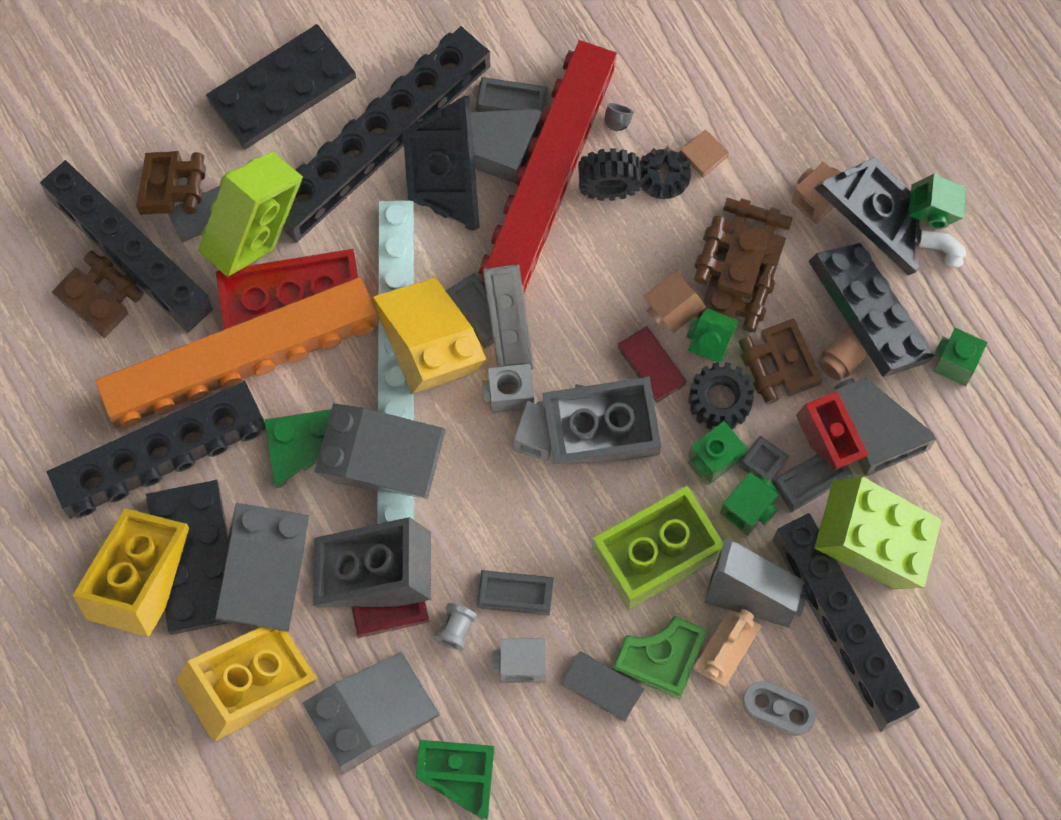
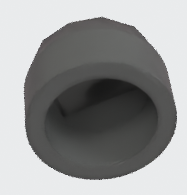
(617, 117)

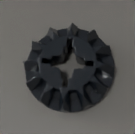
(675, 182)

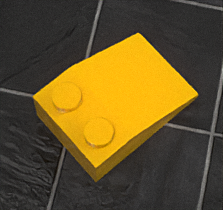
(428, 335)
(132, 573)
(243, 680)

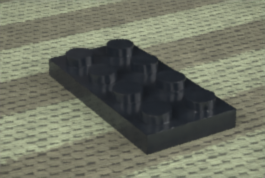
(281, 86)
(871, 309)
(200, 568)

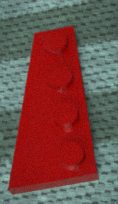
(276, 284)

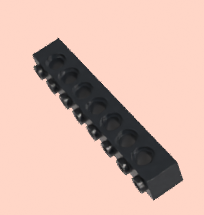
(376, 149)

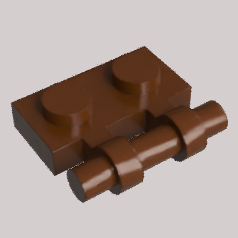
(160, 183)
(771, 218)
(742, 261)
(90, 301)
(732, 305)
(790, 357)

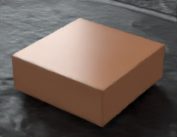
(704, 153)

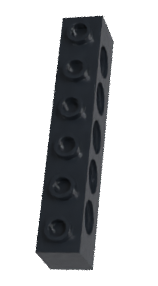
(127, 246)
(136, 447)
(846, 624)

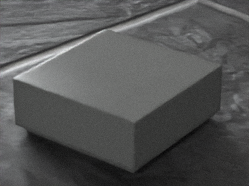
(763, 459)

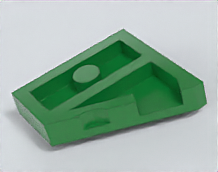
(295, 443)
(458, 772)

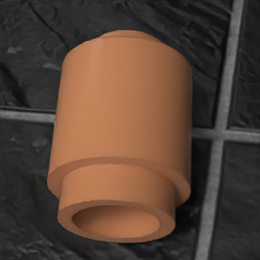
(843, 355)

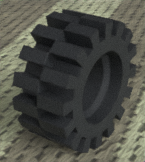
(609, 174)
(721, 376)

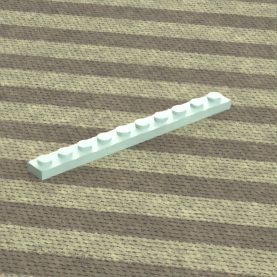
(395, 272)

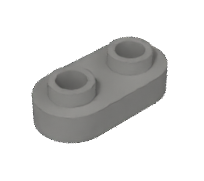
(780, 705)

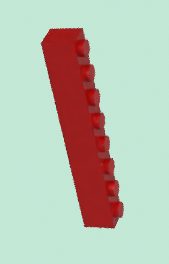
(551, 160)

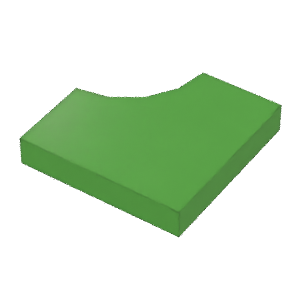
(664, 658)

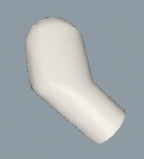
(945, 243)

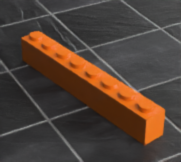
(237, 353)

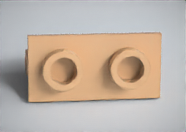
(728, 646)

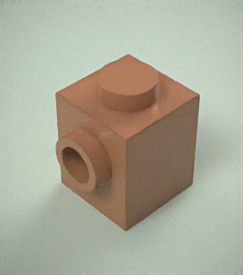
(807, 198)
(673, 302)

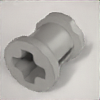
(455, 626)

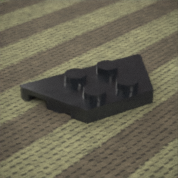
(443, 163)
(878, 208)

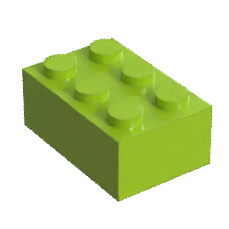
(249, 213)
(878, 533)
(657, 547)

